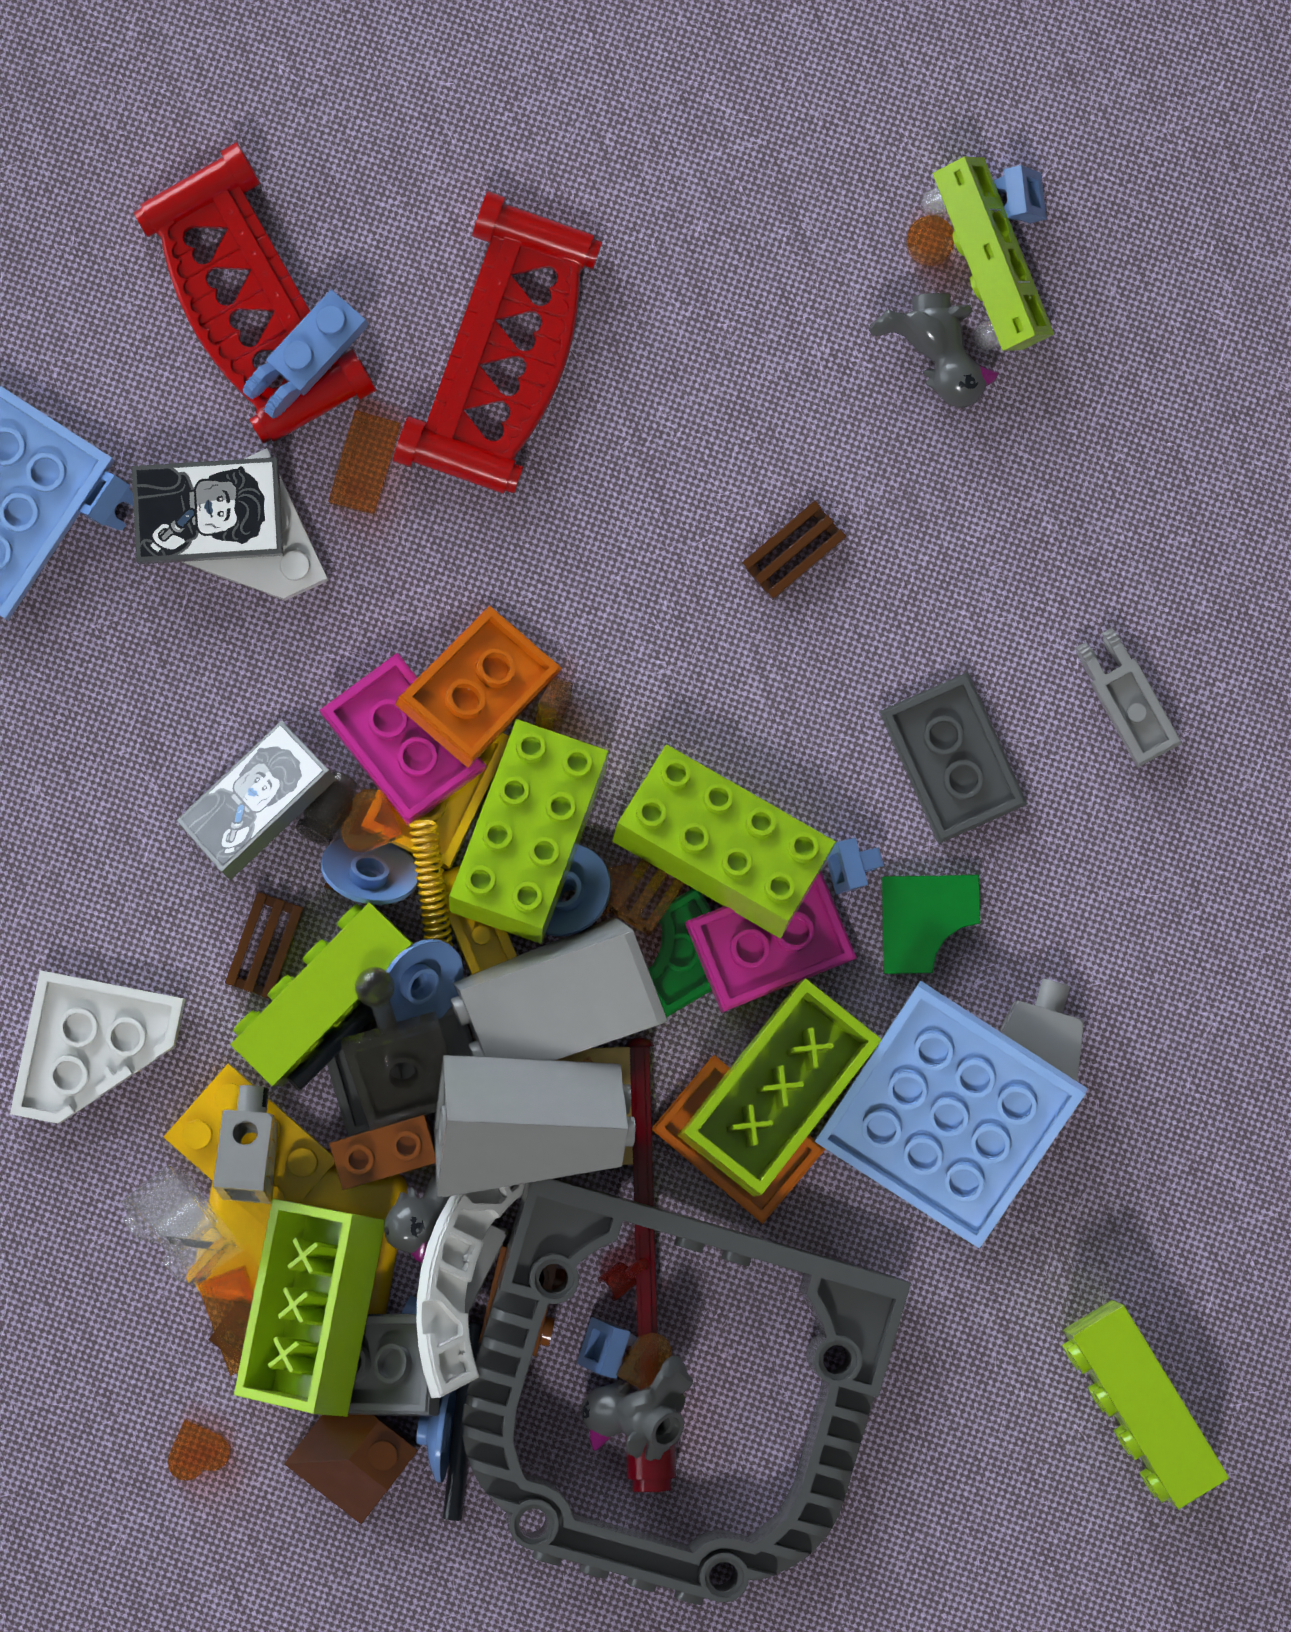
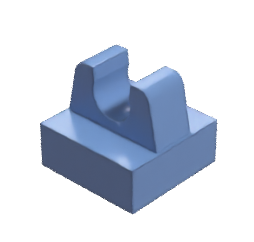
(1024, 194)
(104, 499)
(849, 865)
(604, 1347)

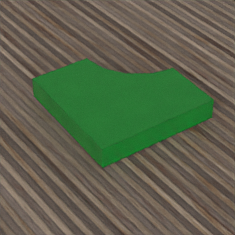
(921, 915)
(677, 968)

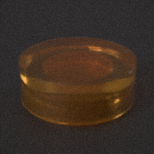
(930, 240)

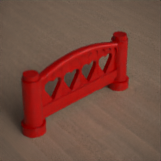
(217, 201)
(517, 246)

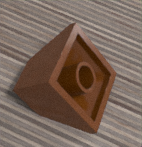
(353, 1460)

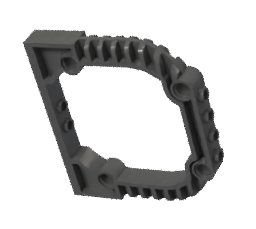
(851, 1309)

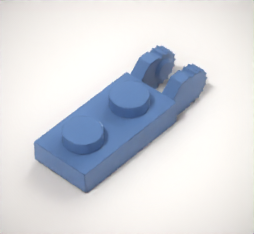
(307, 352)

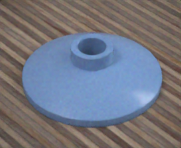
(371, 876)
(593, 889)
(425, 979)
(436, 1434)

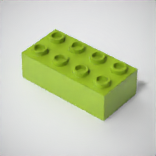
(528, 831)
(723, 841)
(320, 996)
(779, 1087)
(309, 1308)
(1145, 1403)

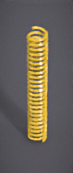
(428, 891)

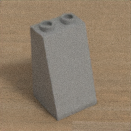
(561, 997)
(527, 1121)

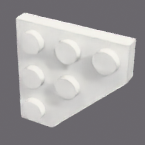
(275, 575)
(87, 1042)

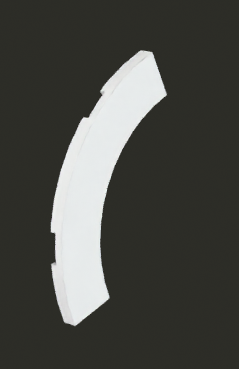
(443, 1285)

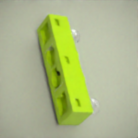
(993, 255)

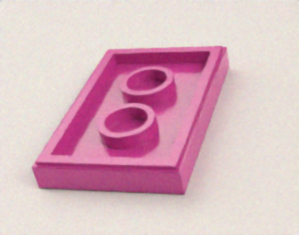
(393, 748)
(751, 962)

